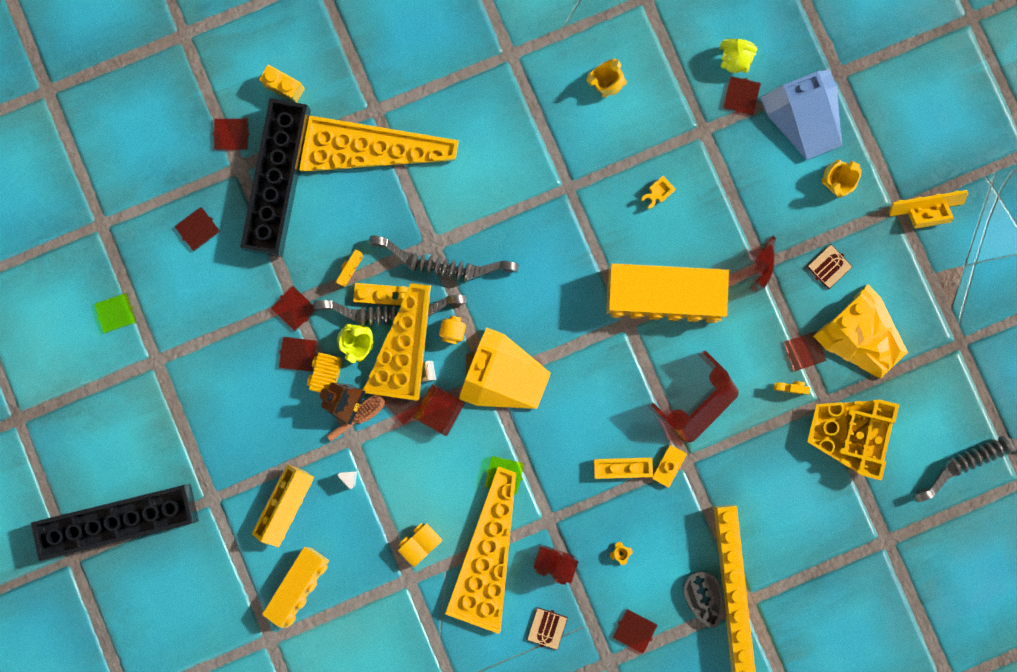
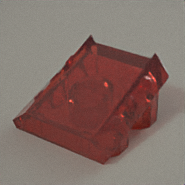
(439, 410)

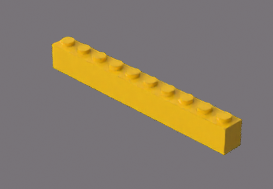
(734, 588)

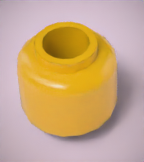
(452, 330)

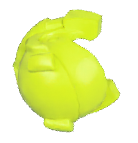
(737, 55)
(355, 342)

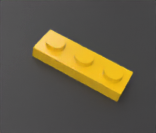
(623, 468)

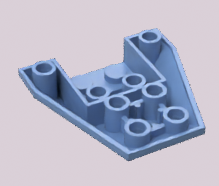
(807, 113)

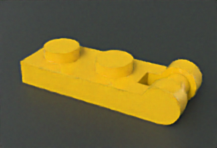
(378, 294)

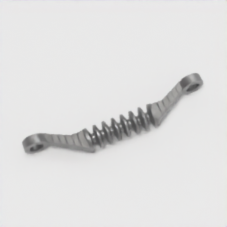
(470, 271)
(361, 317)
(977, 457)

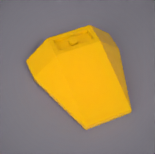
(503, 375)

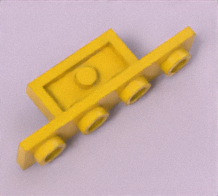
(929, 209)

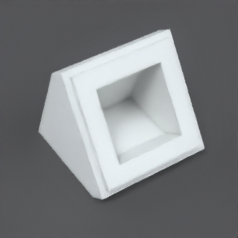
(428, 371)
(348, 478)

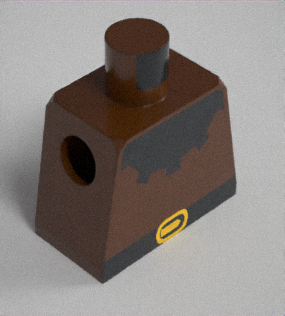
(342, 401)

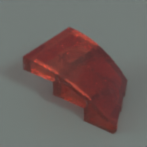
(765, 264)

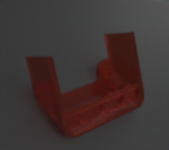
(691, 427)

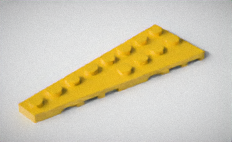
(348, 145)
(482, 578)

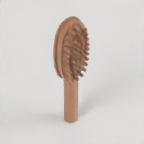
(366, 411)

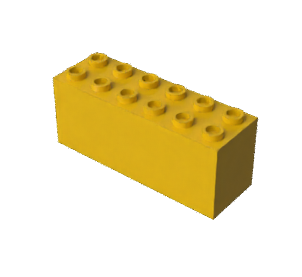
(667, 292)

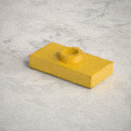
(349, 267)
(669, 466)

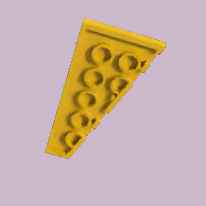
(402, 354)

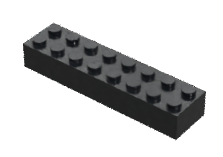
(275, 178)
(114, 522)

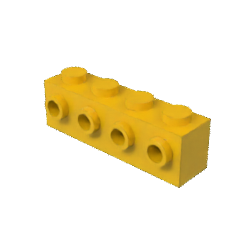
(282, 505)
(296, 587)

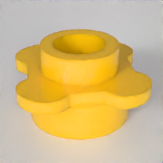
(620, 548)

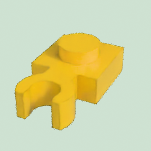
(659, 191)
(797, 387)

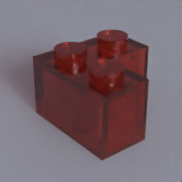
(555, 562)

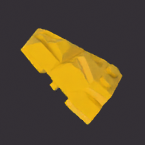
(864, 334)
(855, 433)

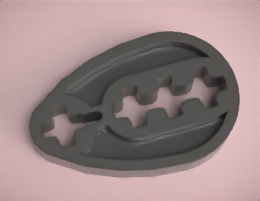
(712, 591)

